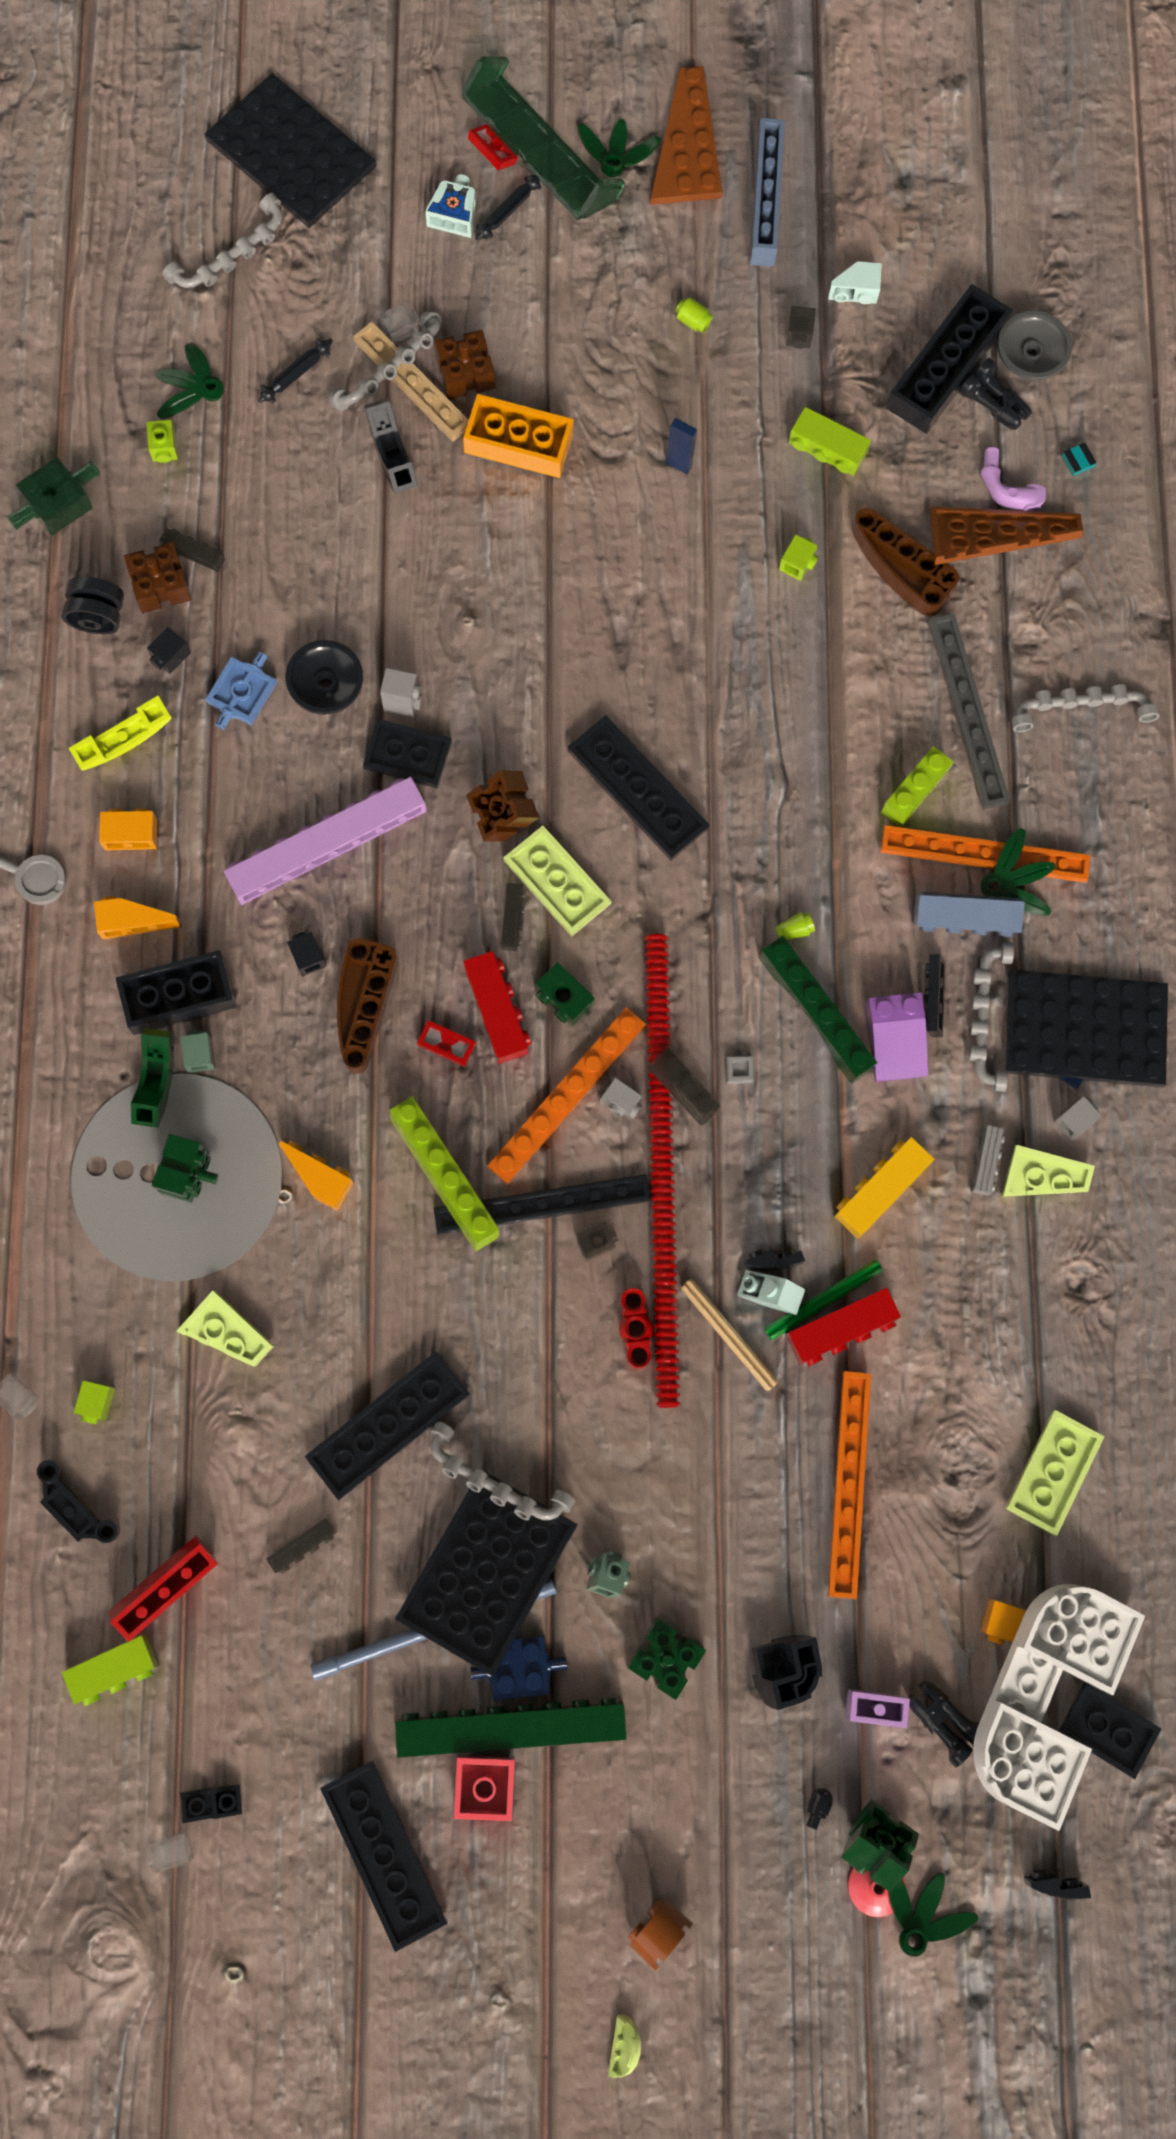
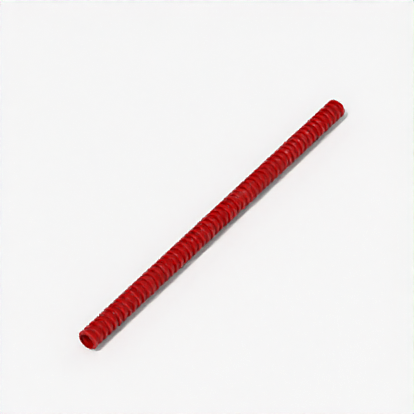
(662, 1176)

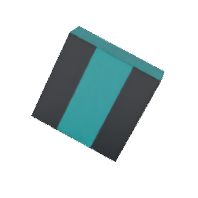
(1079, 459)

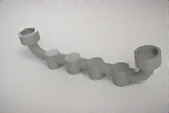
(225, 260)
(430, 323)
(1119, 695)
(980, 1026)
(500, 1491)

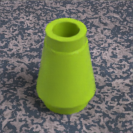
(796, 926)

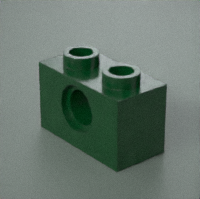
(558, 980)

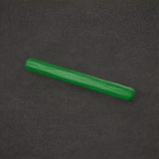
(823, 1299)

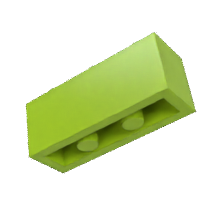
(829, 441)
(917, 787)
(111, 1670)

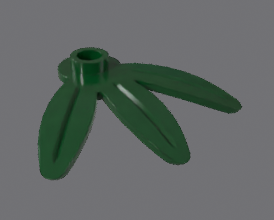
(613, 161)
(196, 384)
(1021, 876)
(918, 1923)

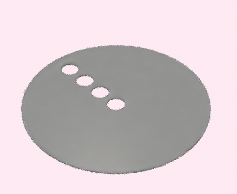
(163, 1234)

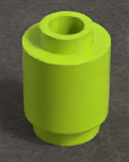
(694, 314)

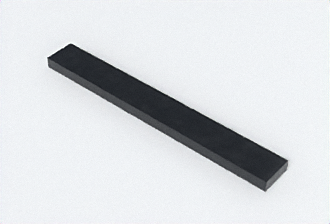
(555, 1202)

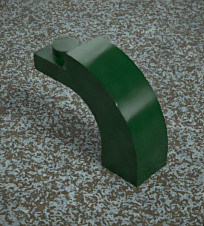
(155, 1078)

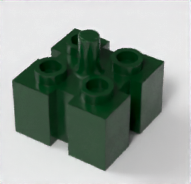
(181, 1168)
(666, 1658)
(880, 1846)

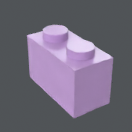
(877, 1708)

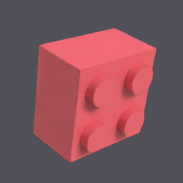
(484, 1787)

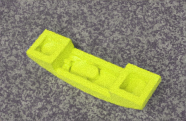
(122, 737)

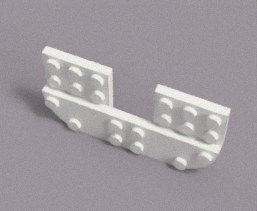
(1012, 1749)

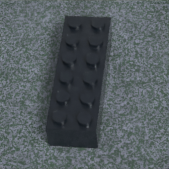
(948, 359)

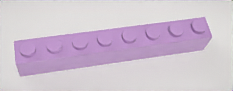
(325, 840)

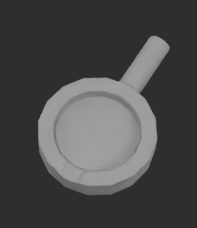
(38, 878)

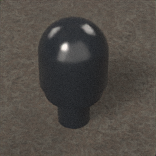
(819, 1807)

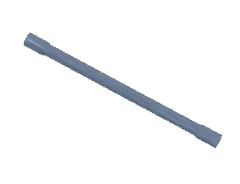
(337, 1663)

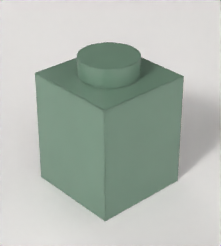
(197, 1051)

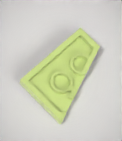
(1044, 1173)
(224, 1328)

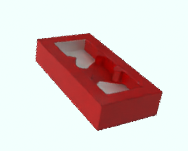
(492, 147)
(446, 1043)

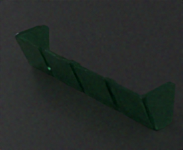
(536, 141)

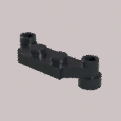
(70, 1509)

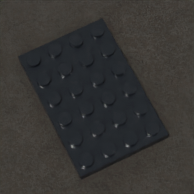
(290, 150)
(1087, 1028)
(484, 1578)

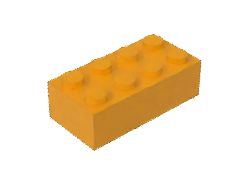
(518, 435)

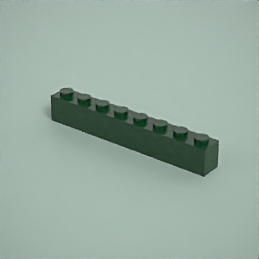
(511, 1728)

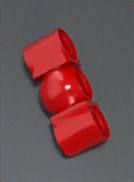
(635, 1315)

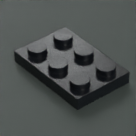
(407, 753)
(1110, 1730)

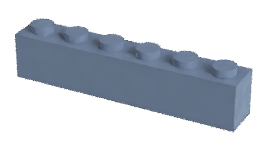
(767, 192)

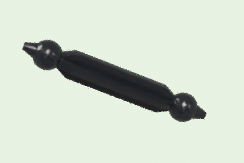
(507, 207)
(295, 370)

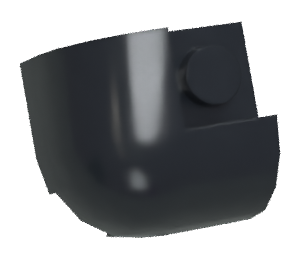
(787, 1670)

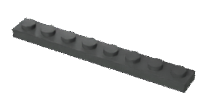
(969, 711)

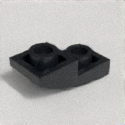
(766, 1261)
(210, 1803)
(1049, 1884)

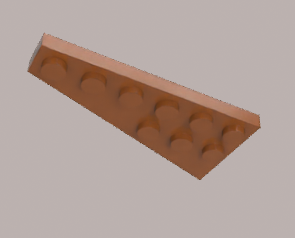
(688, 155)
(983, 532)

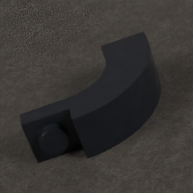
(389, 446)

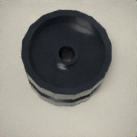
(92, 605)

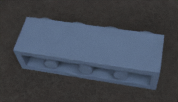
(969, 913)

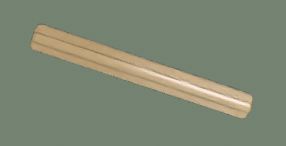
(729, 1334)

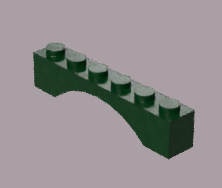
(797, 980)

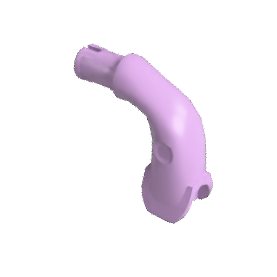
(1015, 498)

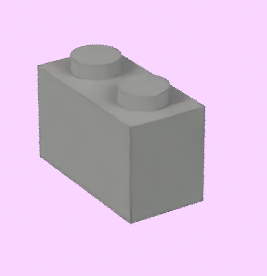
(401, 693)

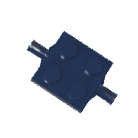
(523, 1670)

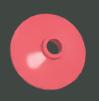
(863, 1895)

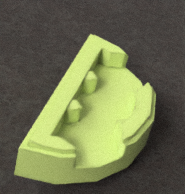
(625, 2047)

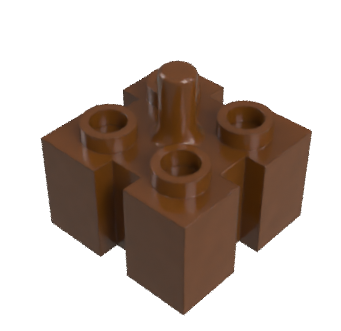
(465, 364)
(157, 577)
(502, 806)

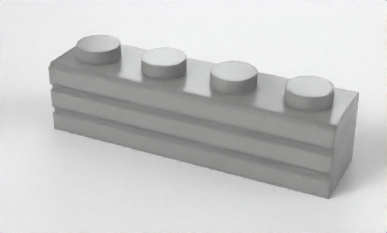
(987, 1160)

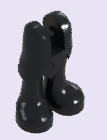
(1009, 409)
(933, 1720)

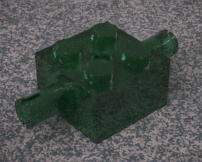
(54, 496)

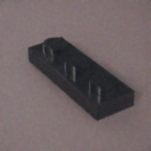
(935, 995)

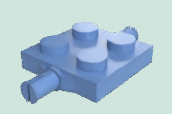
(241, 691)

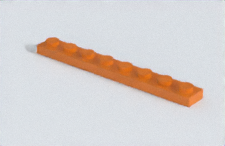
(978, 852)
(566, 1096)
(849, 1485)

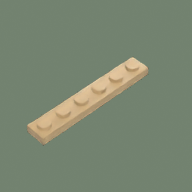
(413, 383)

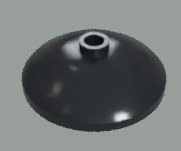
(321, 663)

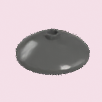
(1035, 334)

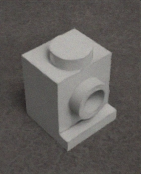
(621, 1099)

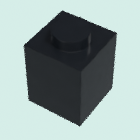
(168, 651)
(306, 953)

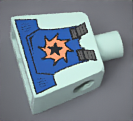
(453, 207)

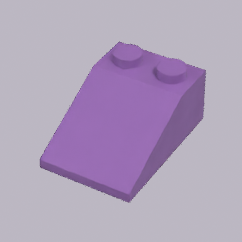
(897, 1036)

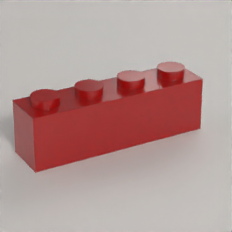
(496, 1007)
(843, 1326)
(162, 1588)

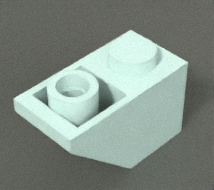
(857, 284)
(771, 1291)

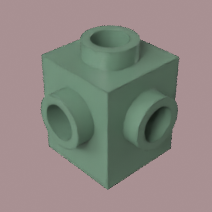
(608, 1574)

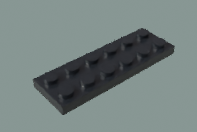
(638, 787)
(387, 1425)
(384, 1855)

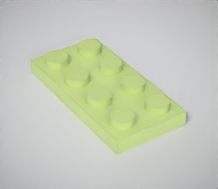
(557, 881)
(1054, 1472)

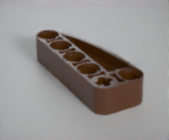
(902, 571)
(356, 993)

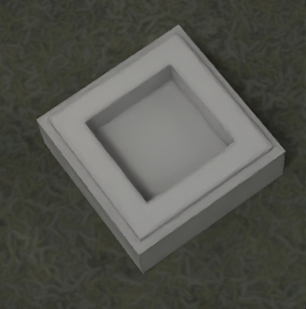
(740, 1069)

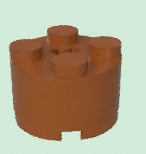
(660, 1933)

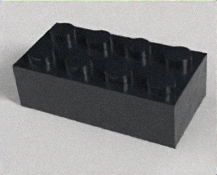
(176, 992)

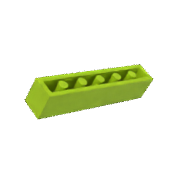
(444, 1174)

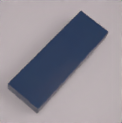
(681, 446)

